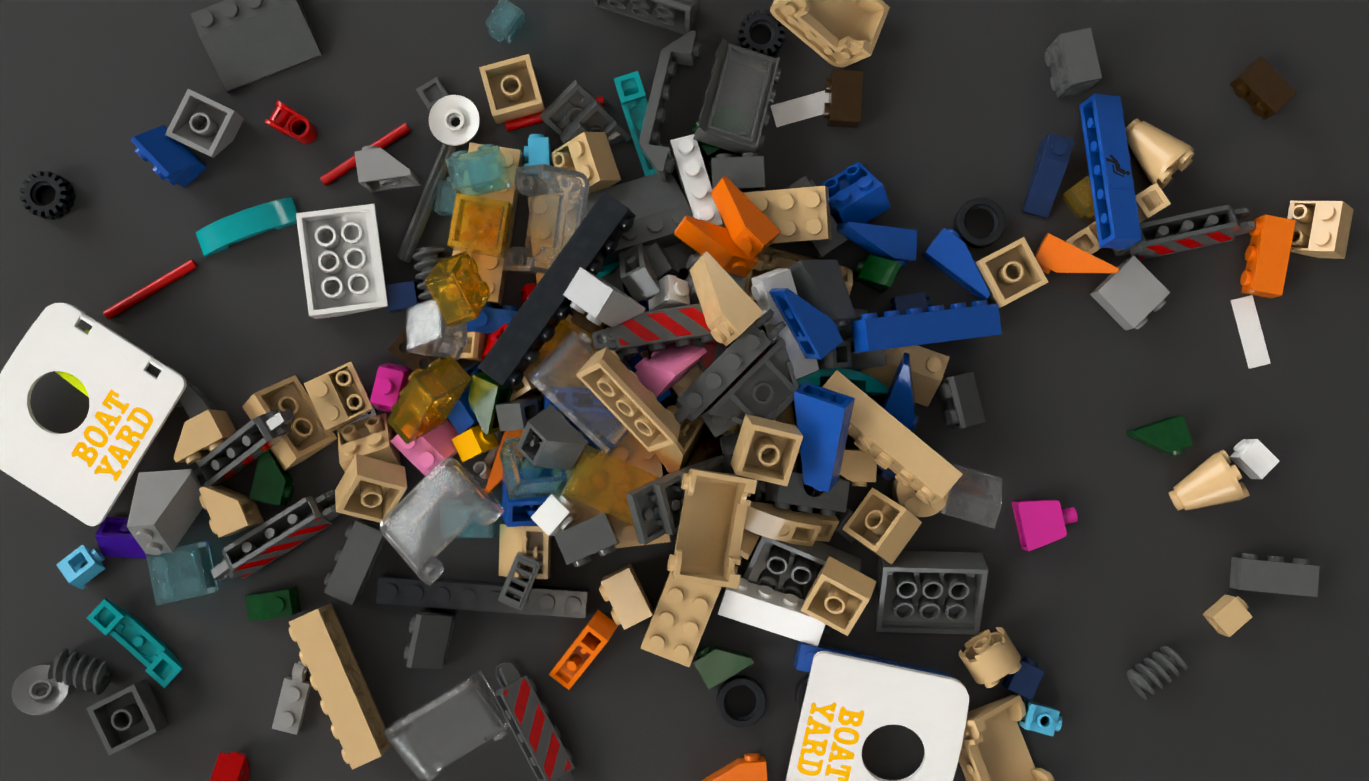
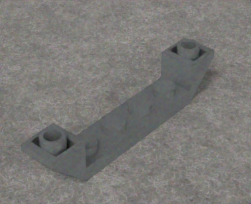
(682, 52)

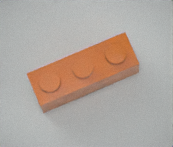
(1268, 256)

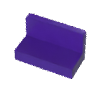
(116, 539)

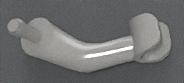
(489, 459)

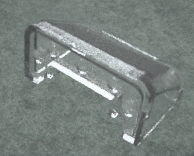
(555, 213)
(558, 382)
(436, 514)
(448, 727)

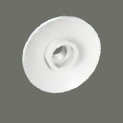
(447, 110)

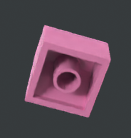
(667, 367)
(429, 448)

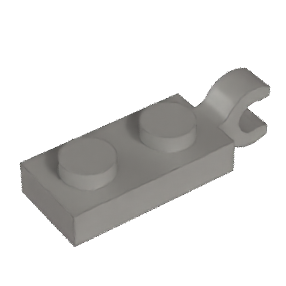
(292, 701)

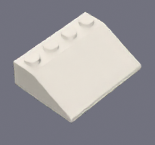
(341, 261)

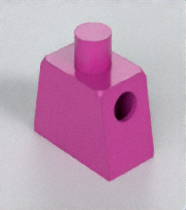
(388, 385)
(1041, 522)

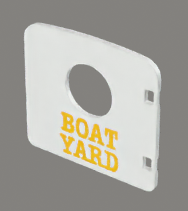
(126, 411)
(856, 696)

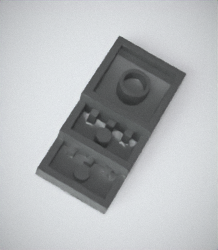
(659, 503)

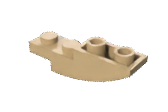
(788, 525)

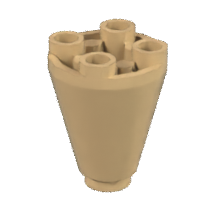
(1157, 151)
(1209, 484)

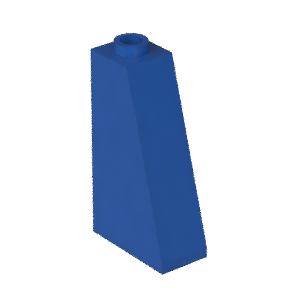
(824, 423)

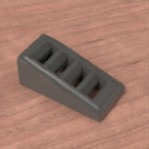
(529, 561)

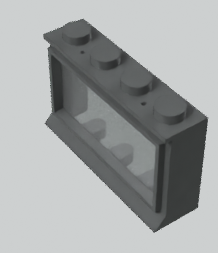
(738, 99)

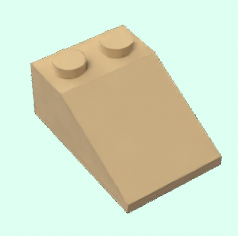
(723, 302)

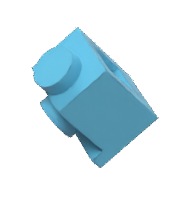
(538, 150)
(81, 566)
(1035, 712)

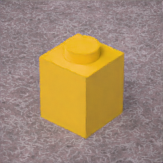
(474, 443)

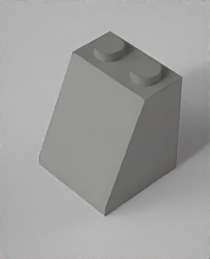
(163, 509)

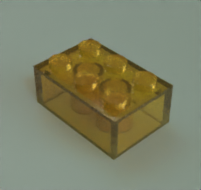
(428, 398)
(604, 481)

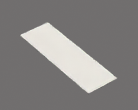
(799, 108)
(1250, 331)

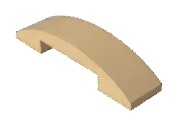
(1149, 203)

